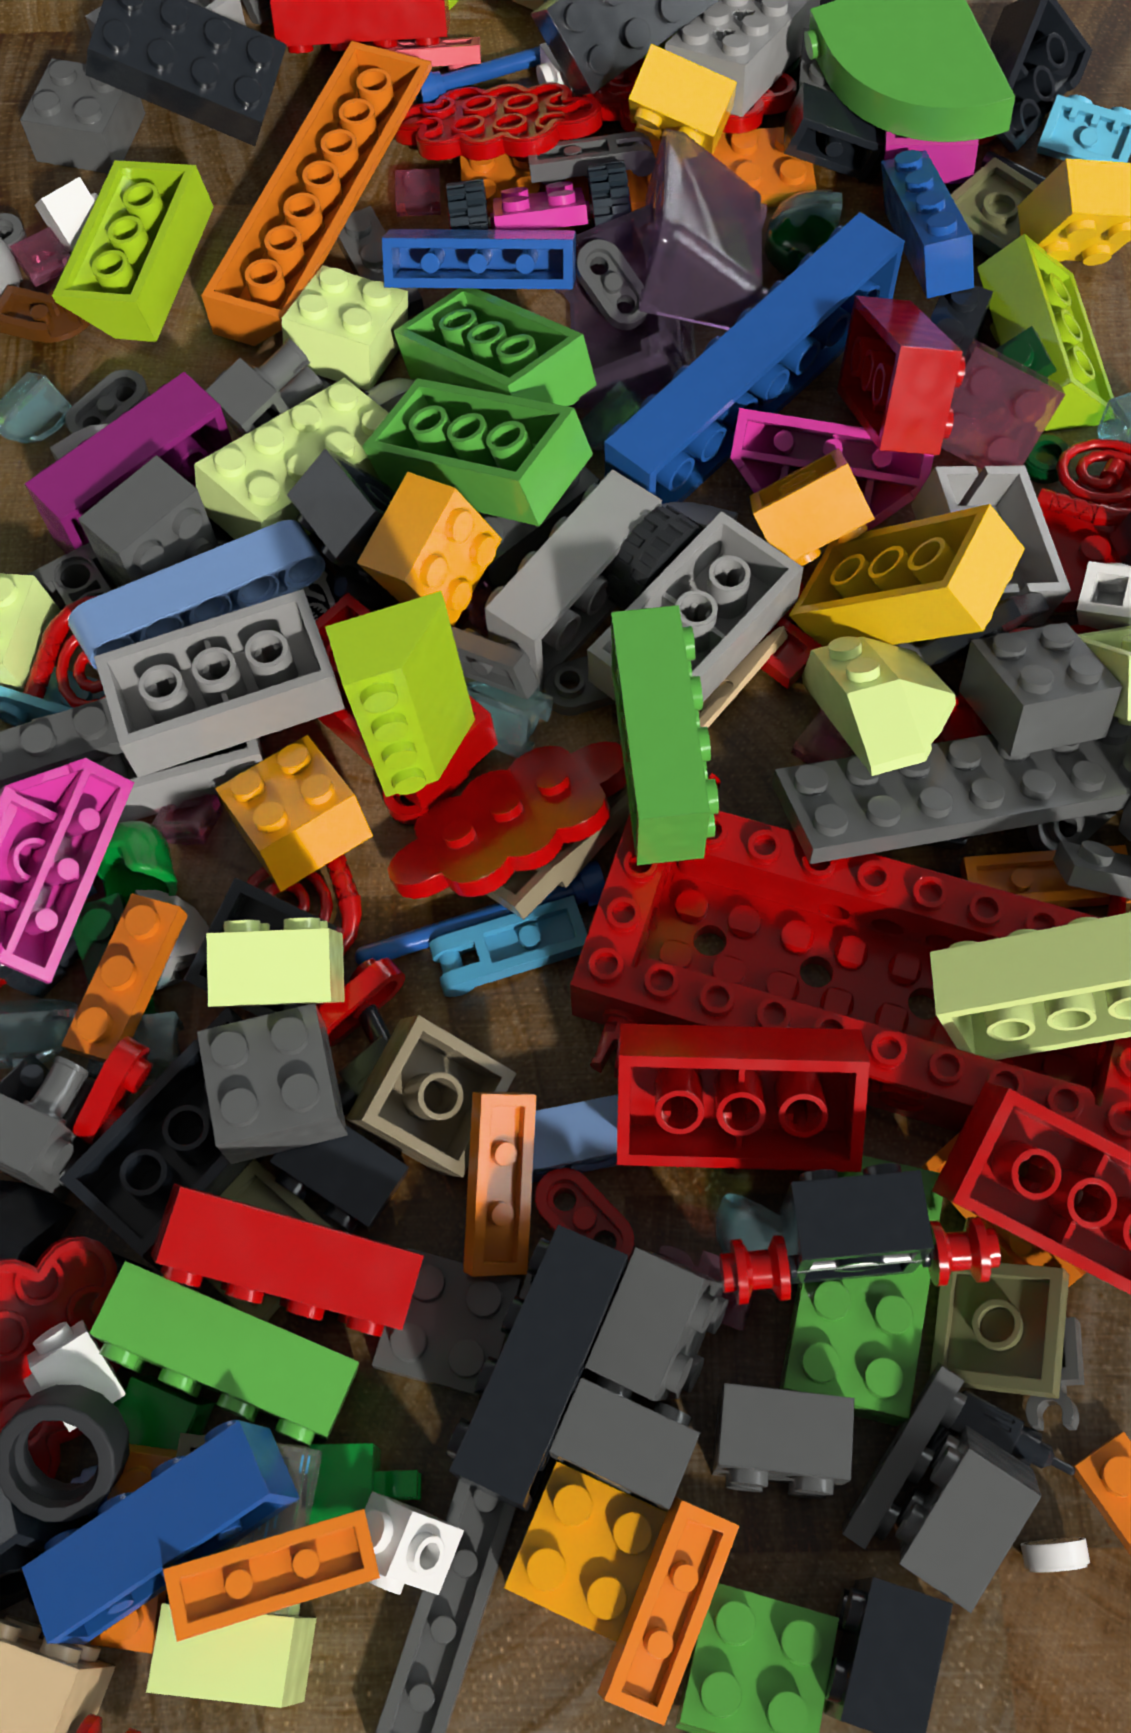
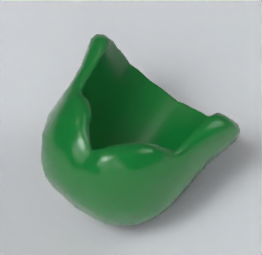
(137, 861)

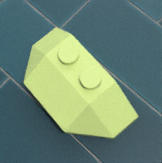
(879, 700)

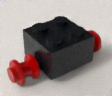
(857, 1231)

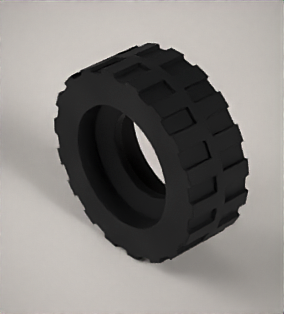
(648, 553)

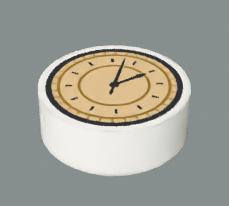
(1055, 1554)

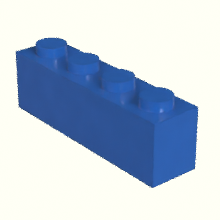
(929, 222)
(479, 259)
(184, 1513)

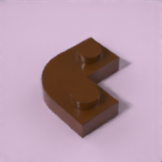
(37, 316)

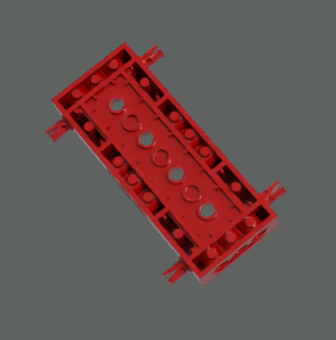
(874, 935)

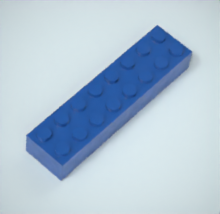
(756, 364)

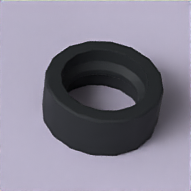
(44, 1496)

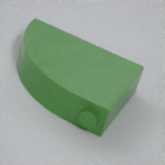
(912, 67)

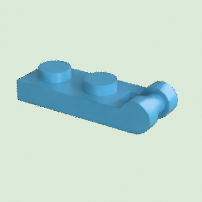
(509, 946)

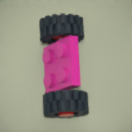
(554, 208)

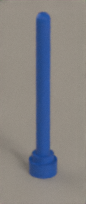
(438, 83)
(585, 887)

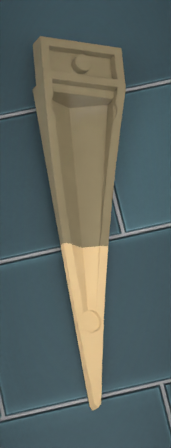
(529, 888)

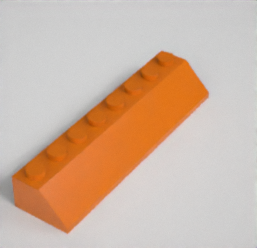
(312, 192)

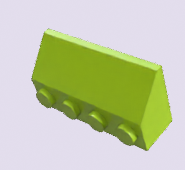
(135, 248)
(1043, 294)
(404, 689)

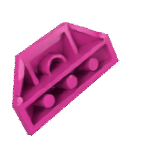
(776, 445)
(49, 856)

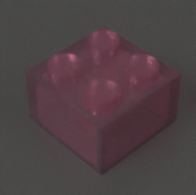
(999, 409)

